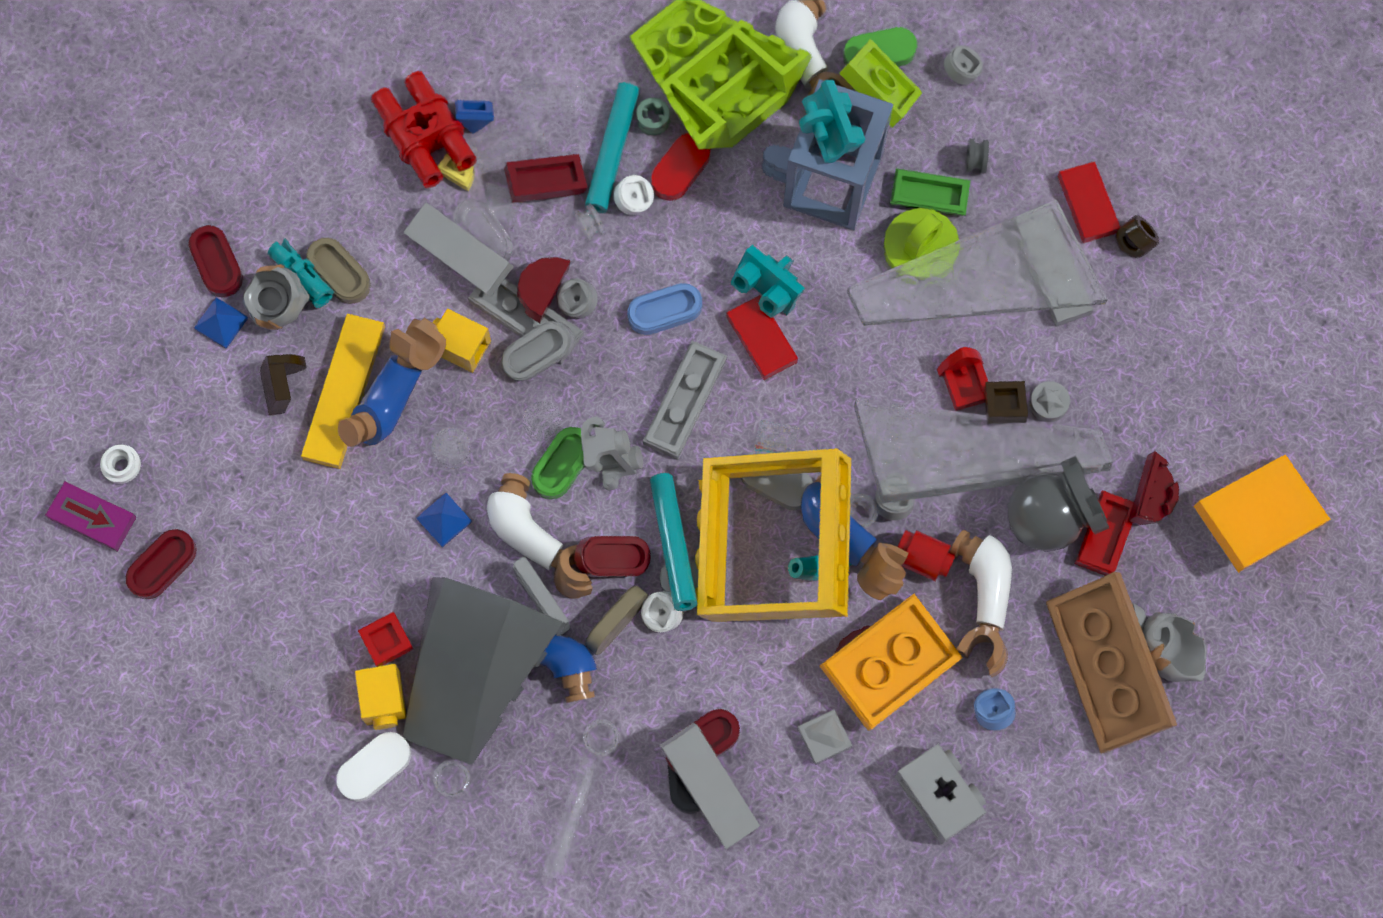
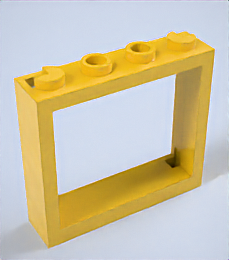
(833, 536)

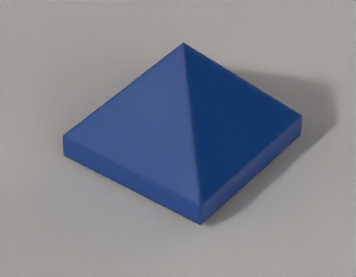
(474, 114)
(221, 323)
(444, 520)

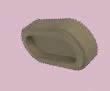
(339, 270)
(615, 620)

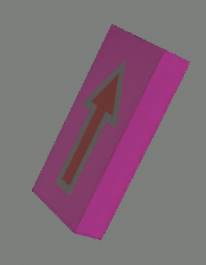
(91, 516)

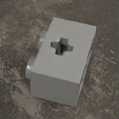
(919, 783)

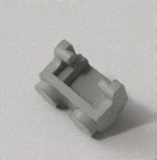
(609, 452)

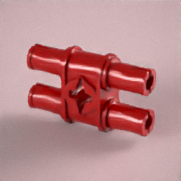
(415, 143)

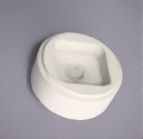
(633, 195)
(659, 612)

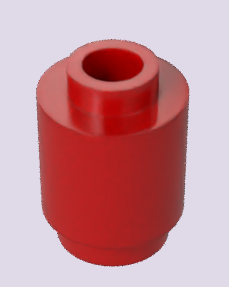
(926, 555)

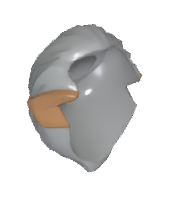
(274, 297)
(1175, 647)

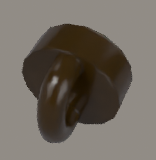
(1141, 235)

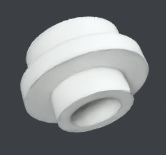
(115, 454)

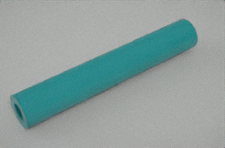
(612, 146)
(673, 542)

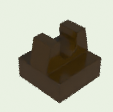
(1005, 402)

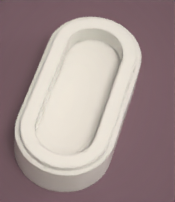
(373, 766)

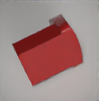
(964, 377)

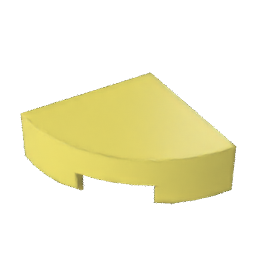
(461, 178)

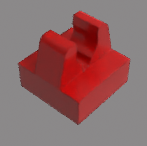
(385, 639)

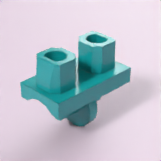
(829, 121)
(770, 279)

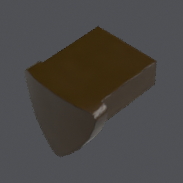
(274, 380)

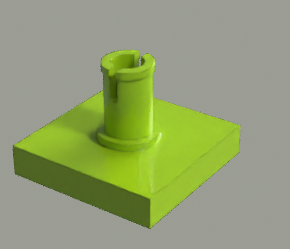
(879, 77)

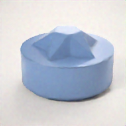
(995, 709)

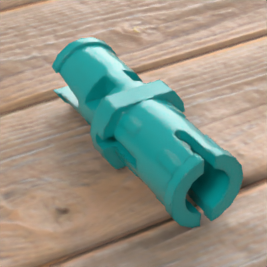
(287, 256)

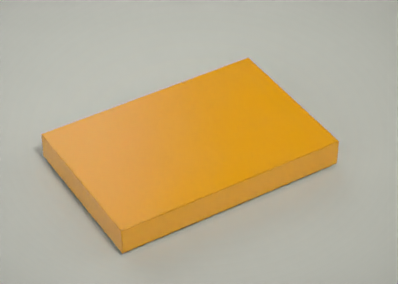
(1261, 513)
(891, 662)

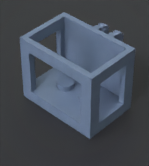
(797, 164)

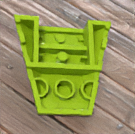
(717, 70)

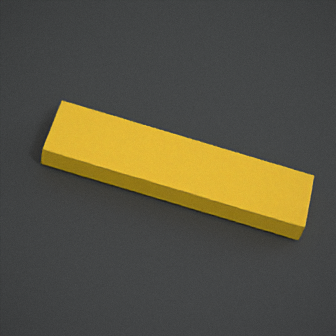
(343, 389)

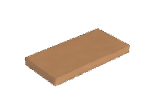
(1111, 663)

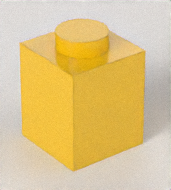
(464, 339)
(381, 696)

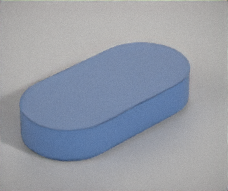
(664, 309)

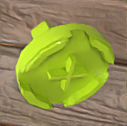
(917, 234)

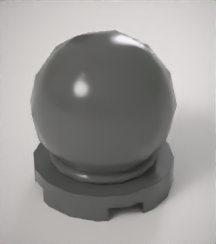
(1052, 509)

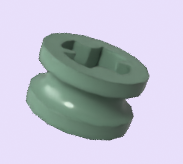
(647, 125)

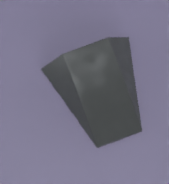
(471, 666)

